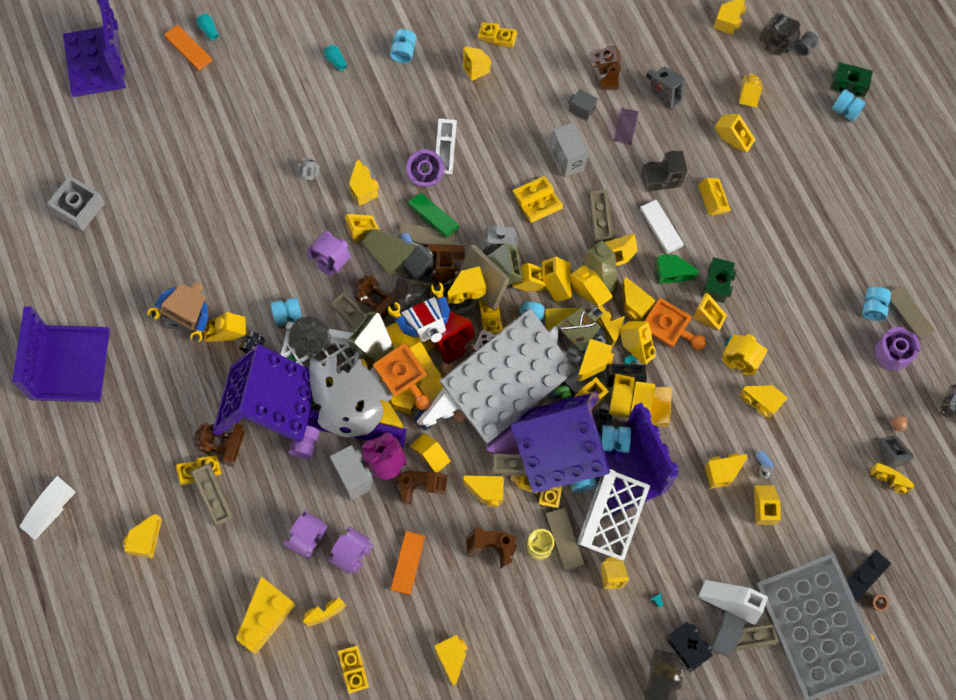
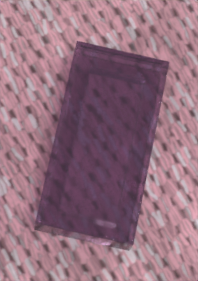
(626, 126)

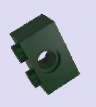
(846, 73)
(719, 269)

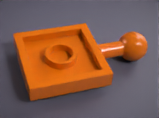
(669, 323)
(401, 371)

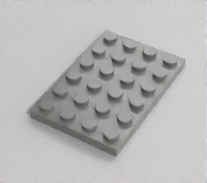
(507, 376)
(821, 627)

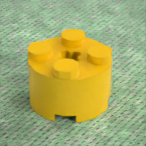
(744, 354)

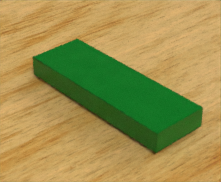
(433, 215)

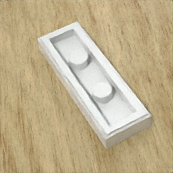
(661, 226)

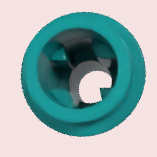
(207, 26)
(335, 57)

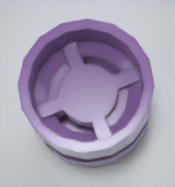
(306, 447)

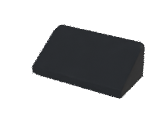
(636, 371)

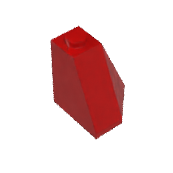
(454, 338)

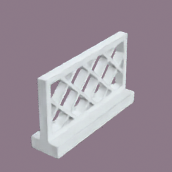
(337, 338)
(596, 510)

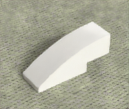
(446, 142)
(47, 507)

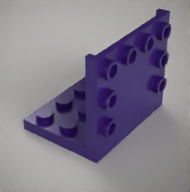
(95, 57)
(60, 360)
(268, 392)
(560, 443)
(646, 461)

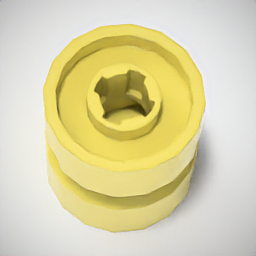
(540, 544)

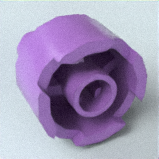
(420, 159)
(329, 253)
(897, 349)
(305, 534)
(350, 550)

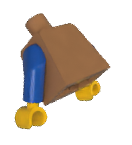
(184, 306)

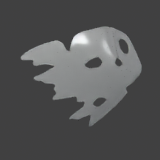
(344, 395)

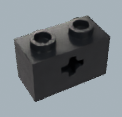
(692, 657)

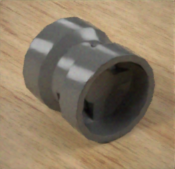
(806, 43)

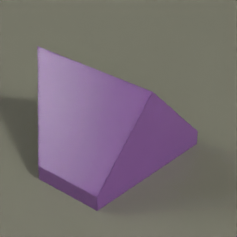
(504, 443)

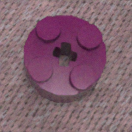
(384, 456)

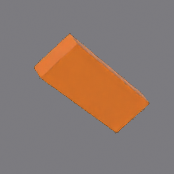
(188, 47)
(408, 563)

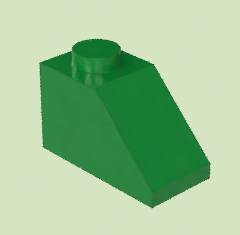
(674, 269)

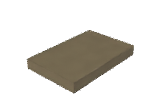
(494, 277)

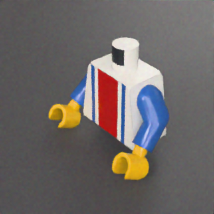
(425, 319)

